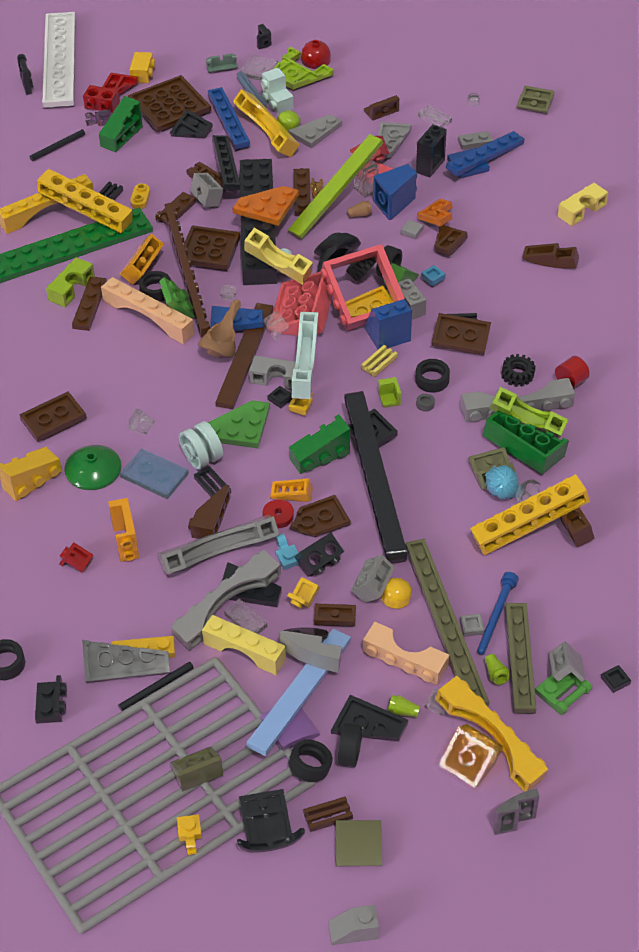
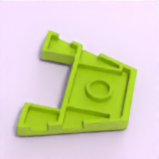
(298, 75)

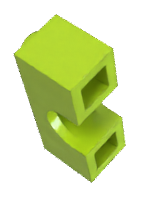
(61, 289)

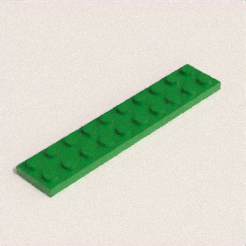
(68, 246)

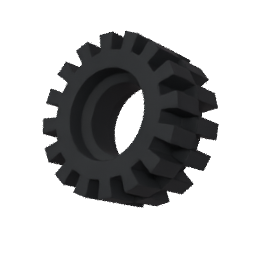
(358, 269)
(518, 377)

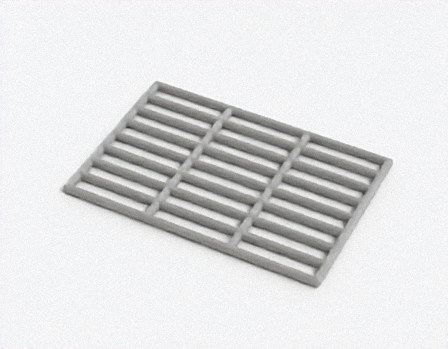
(114, 810)

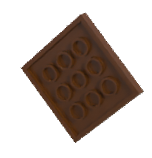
(167, 101)

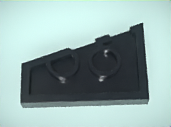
(264, 596)
(375, 721)

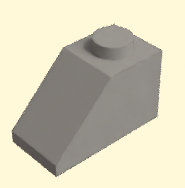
(355, 925)

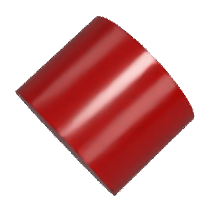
(574, 369)

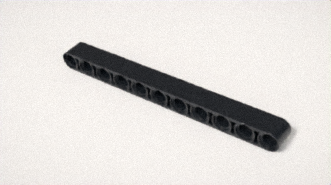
(375, 477)

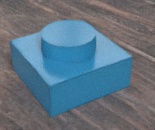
(433, 275)

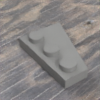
(315, 131)

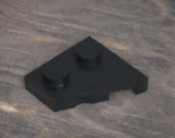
(191, 126)

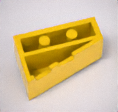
(29, 472)

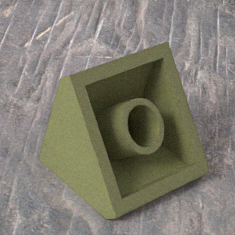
(197, 768)

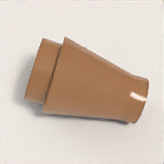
(360, 209)

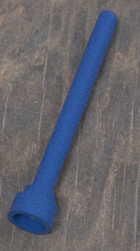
(508, 582)

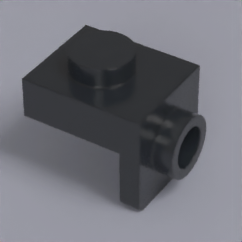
(263, 37)

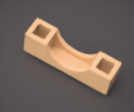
(427, 664)

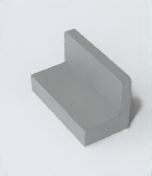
(566, 660)

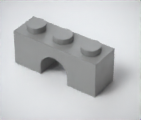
(266, 368)

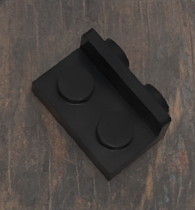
(50, 701)

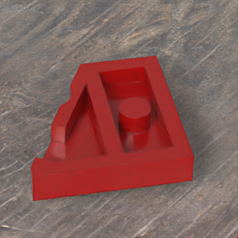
(120, 82)

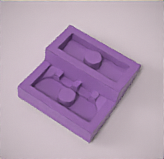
(297, 730)

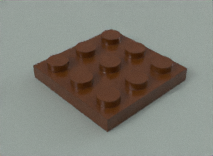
(211, 247)

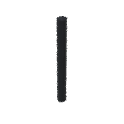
(58, 144)
(156, 686)

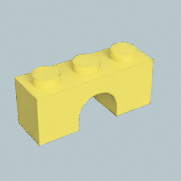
(590, 197)

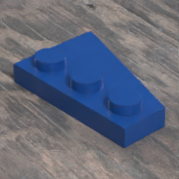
(243, 319)

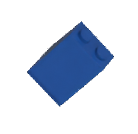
(395, 190)
(390, 324)

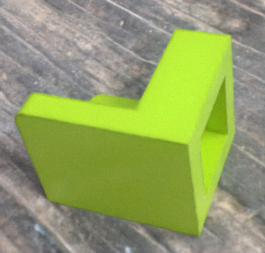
(389, 392)

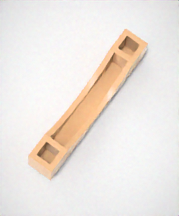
(171, 321)

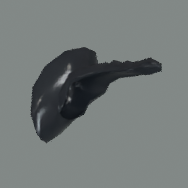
(335, 246)

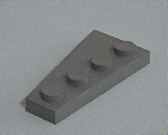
(113, 661)

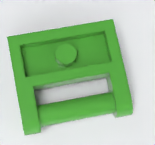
(552, 690)

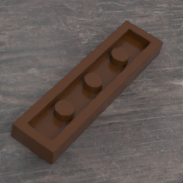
(302, 183)
(89, 304)

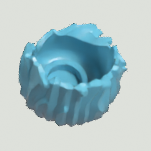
(502, 482)

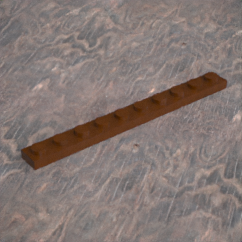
(185, 265)

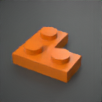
(437, 212)

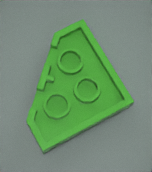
(242, 425)

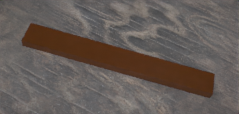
(242, 362)

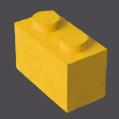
(142, 66)

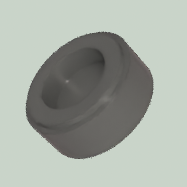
(425, 402)

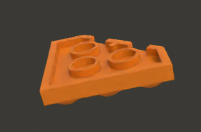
(268, 205)

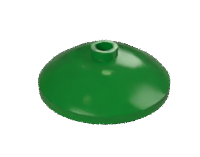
(92, 467)

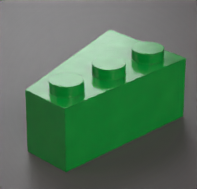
(322, 447)

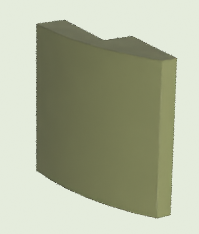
(535, 99)
(483, 462)
(358, 843)

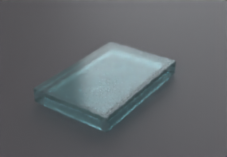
(154, 473)

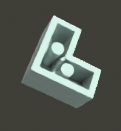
(275, 91)

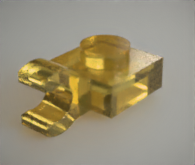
(316, 187)

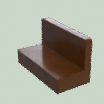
(383, 108)

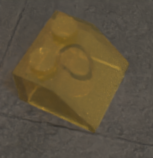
(471, 755)

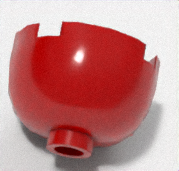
(315, 54)

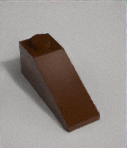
(210, 515)

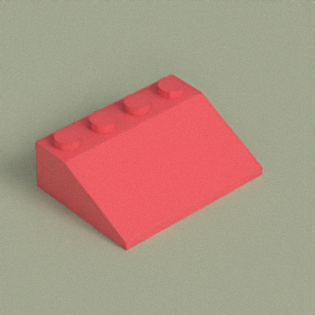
(299, 298)

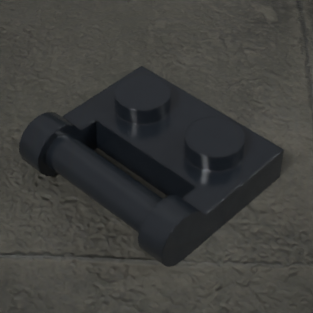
(25, 74)

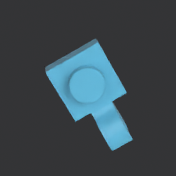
(286, 553)

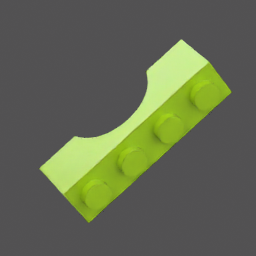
(510, 404)

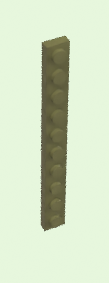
(444, 616)

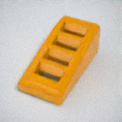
(303, 493)

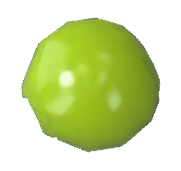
(289, 119)

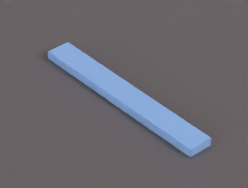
(292, 700)

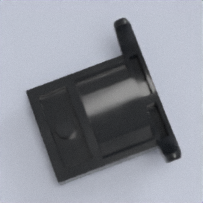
(266, 822)

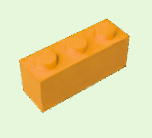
(141, 259)

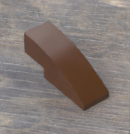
(552, 255)

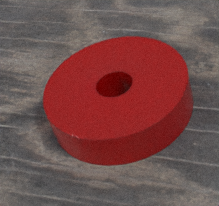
(284, 508)

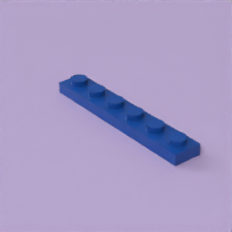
(229, 118)
(485, 153)

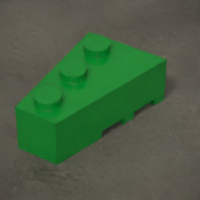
(121, 125)

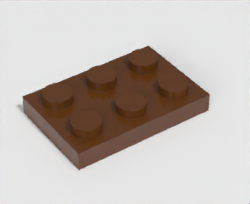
(461, 334)
(53, 416)

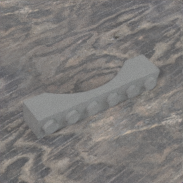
(553, 396)
(208, 546)
(257, 573)

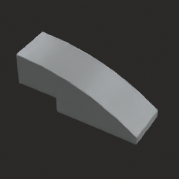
(312, 650)

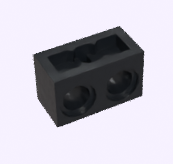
(318, 552)

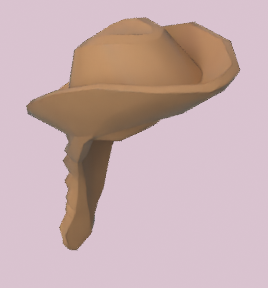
(220, 338)

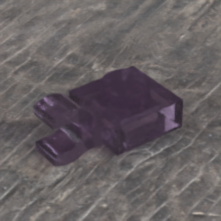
(100, 117)

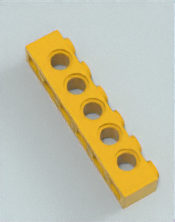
(84, 200)
(530, 514)

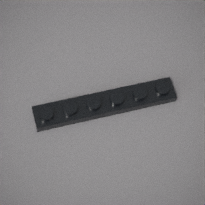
(226, 163)

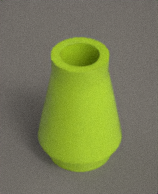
(497, 670)
(402, 706)

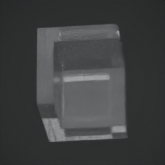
(275, 324)

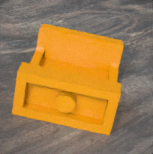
(122, 520)

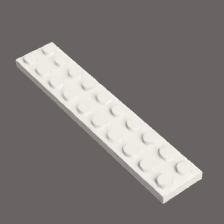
(59, 60)

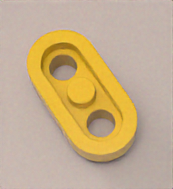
(140, 196)

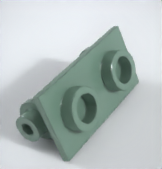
(215, 64)

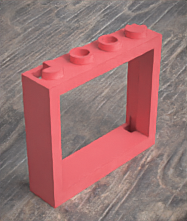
(333, 288)

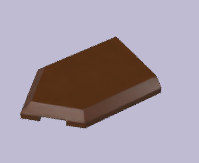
(320, 517)

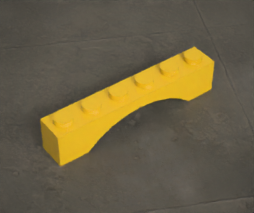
(278, 135)
(18, 213)
(461, 701)

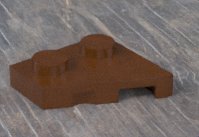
(449, 239)

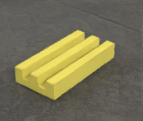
(376, 359)

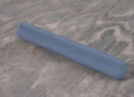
(249, 87)

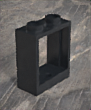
(431, 150)

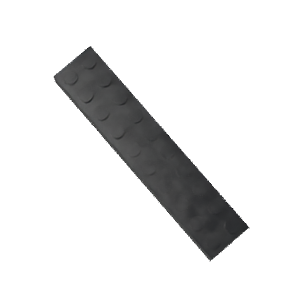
(256, 177)

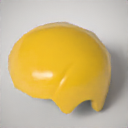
(397, 593)

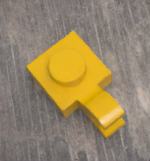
(300, 406)
(189, 830)

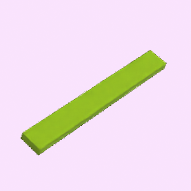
(335, 186)

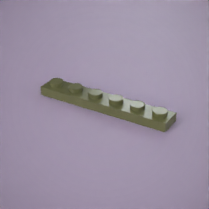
(520, 658)

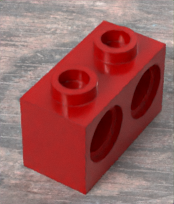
(101, 98)

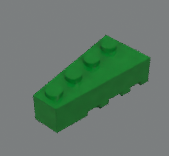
(525, 442)

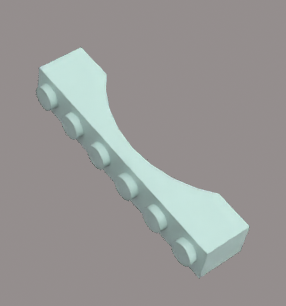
(305, 356)

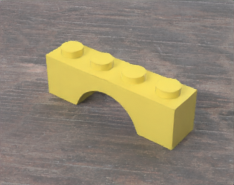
(262, 247)
(263, 651)

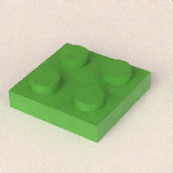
(176, 298)

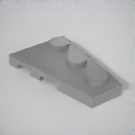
(394, 135)

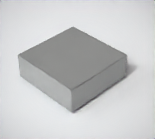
(412, 229)
(472, 625)

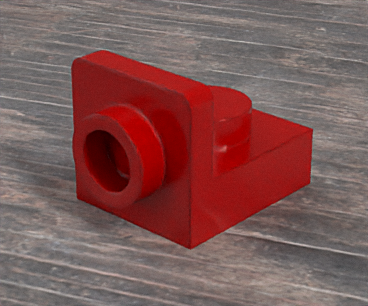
(76, 557)

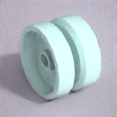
(201, 445)

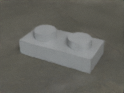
(474, 140)

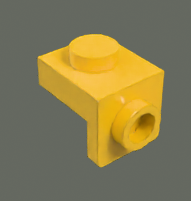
(304, 593)

